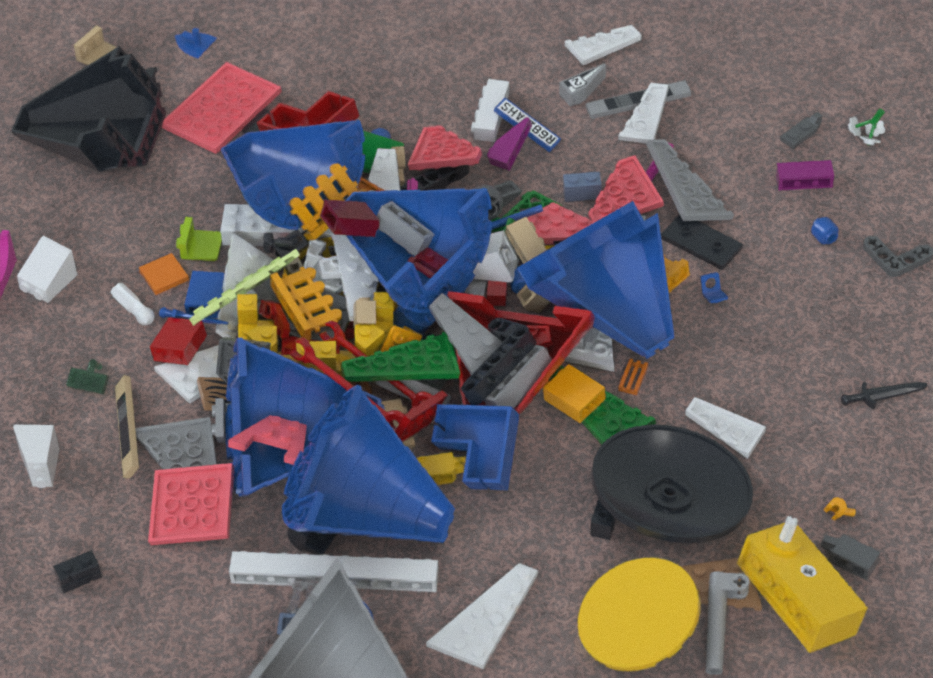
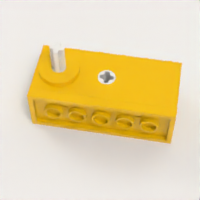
(801, 585)

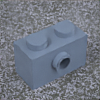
(581, 186)

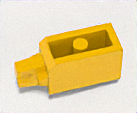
(443, 467)

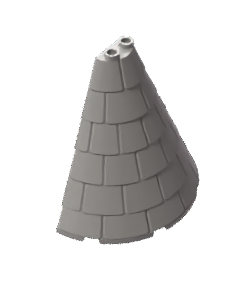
(331, 637)

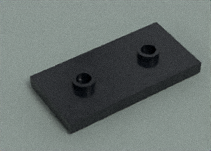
(702, 242)

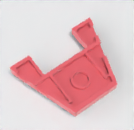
(273, 432)

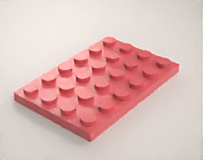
(221, 107)

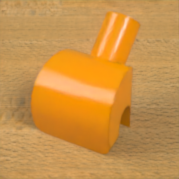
(839, 508)

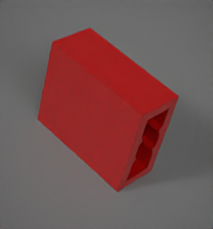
(178, 341)

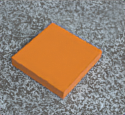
(163, 274)

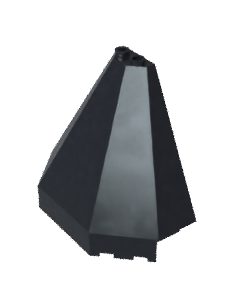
(99, 115)

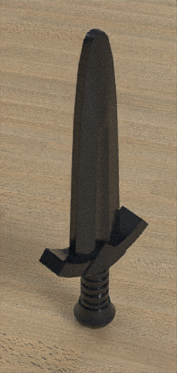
(871, 395)

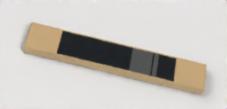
(126, 427)

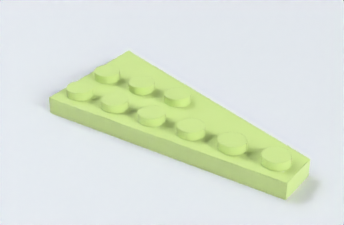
(243, 287)

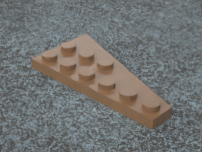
(700, 576)

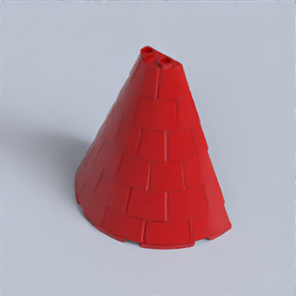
(566, 331)

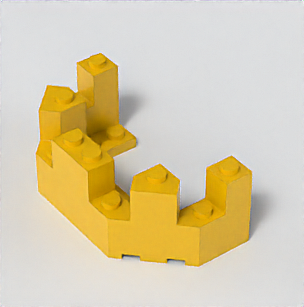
(367, 337)

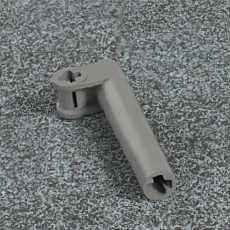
(721, 587)

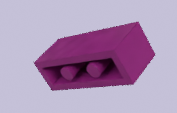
(805, 175)

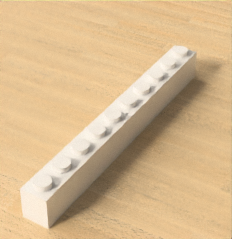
(363, 571)

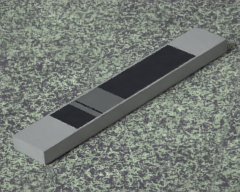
(631, 100)

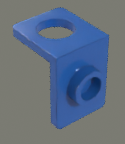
(715, 293)

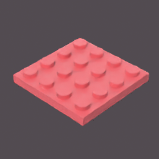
(191, 504)

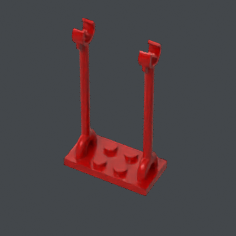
(423, 403)

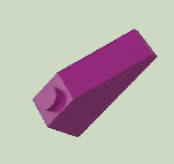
(509, 145)

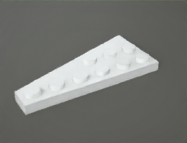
(385, 170)
(242, 261)
(354, 273)

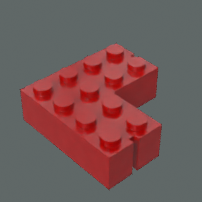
(327, 109)

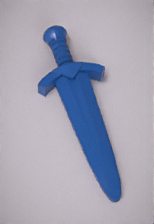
(164, 313)

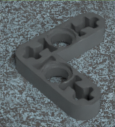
(899, 261)

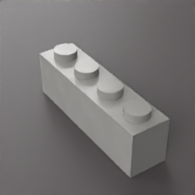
(520, 379)

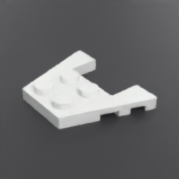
(313, 256)

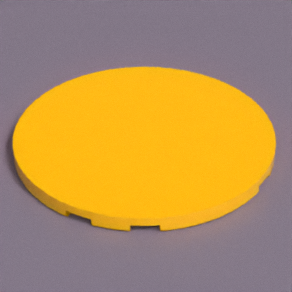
(638, 614)

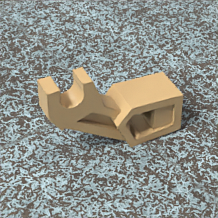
(401, 163)

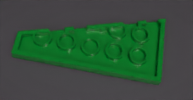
(408, 361)
(612, 417)

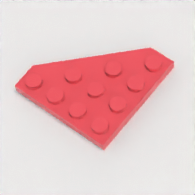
(442, 149)
(626, 185)
(557, 223)

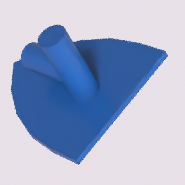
(194, 42)

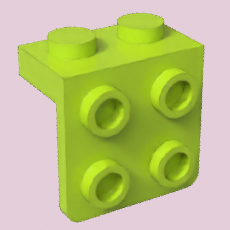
(198, 243)

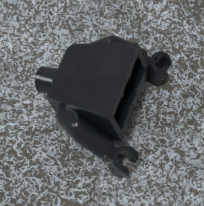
(284, 246)

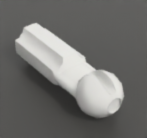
(132, 304)

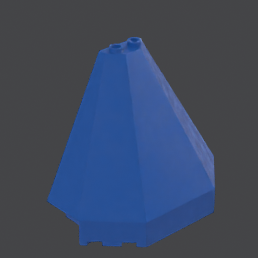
(614, 273)

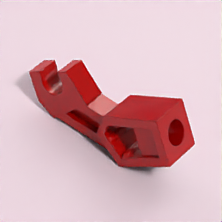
(276, 313)

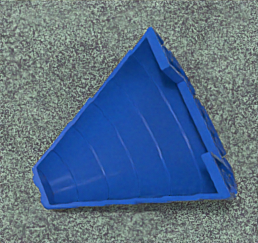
(283, 161)
(460, 236)
(267, 385)
(363, 480)

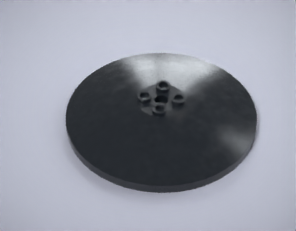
(648, 462)

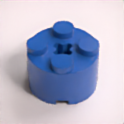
(416, 321)

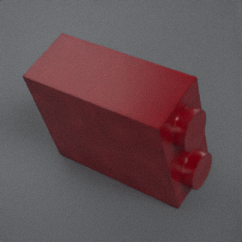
(349, 218)

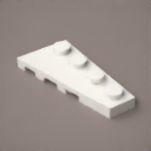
(602, 44)
(647, 116)
(729, 427)

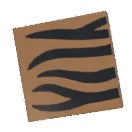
(210, 389)

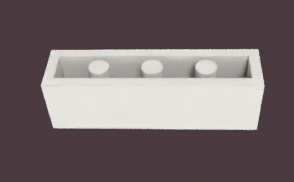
(487, 121)

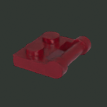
(428, 262)

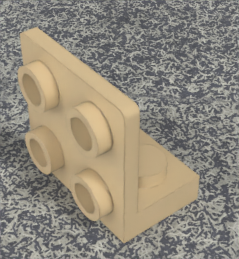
(92, 46)

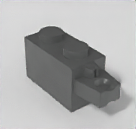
(851, 555)

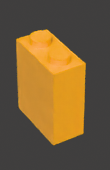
(574, 393)

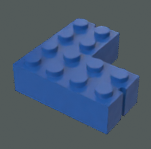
(486, 435)

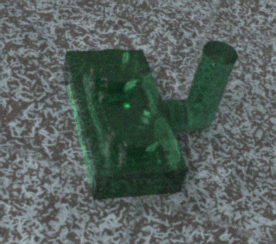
(87, 379)

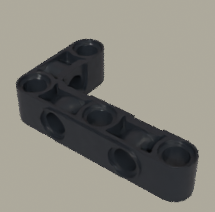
(440, 178)
(515, 345)

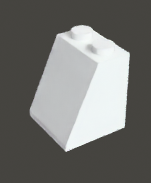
(499, 260)
(47, 270)
(39, 452)

